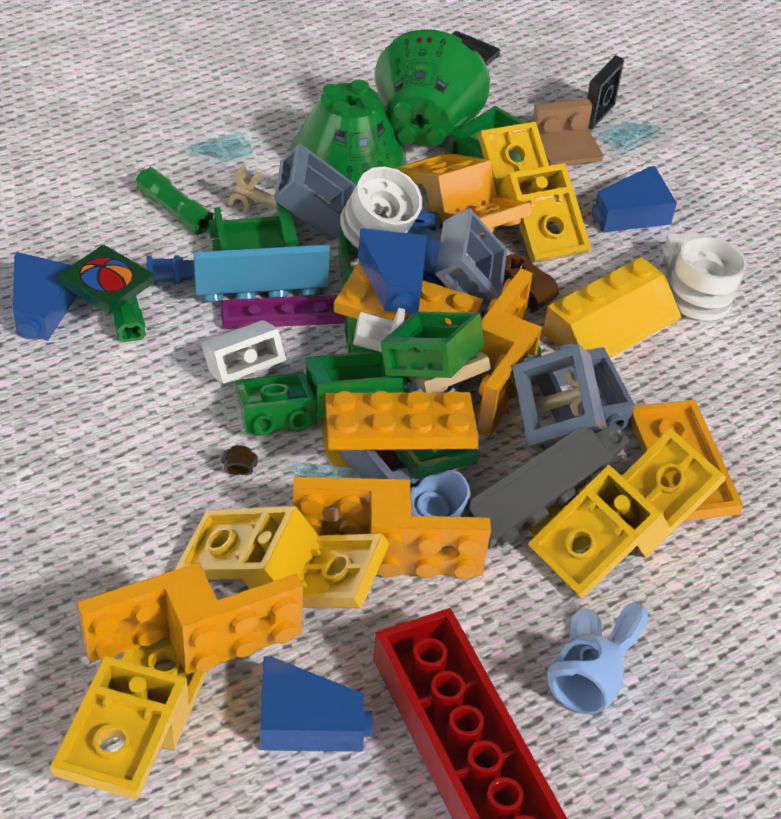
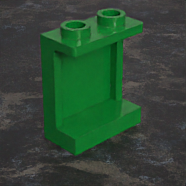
(253, 232)

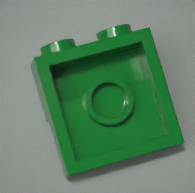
(276, 403)

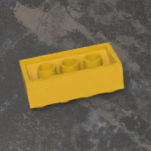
(614, 310)

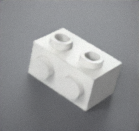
(243, 351)

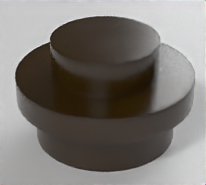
(239, 460)

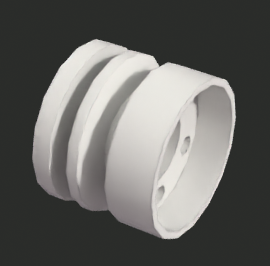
(381, 201)
(706, 277)

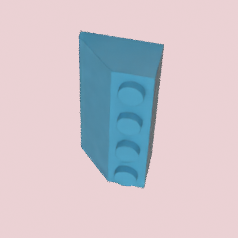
(261, 270)

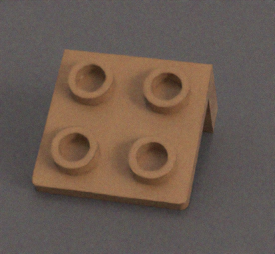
(566, 132)

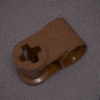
(543, 286)

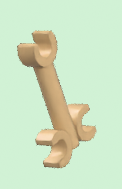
(248, 193)
(554, 401)

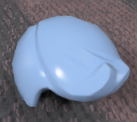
(441, 495)

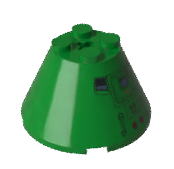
(430, 85)
(351, 131)

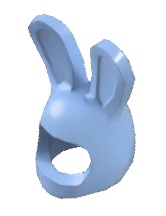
(590, 666)

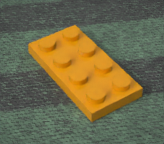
(360, 297)
(685, 418)
(400, 421)

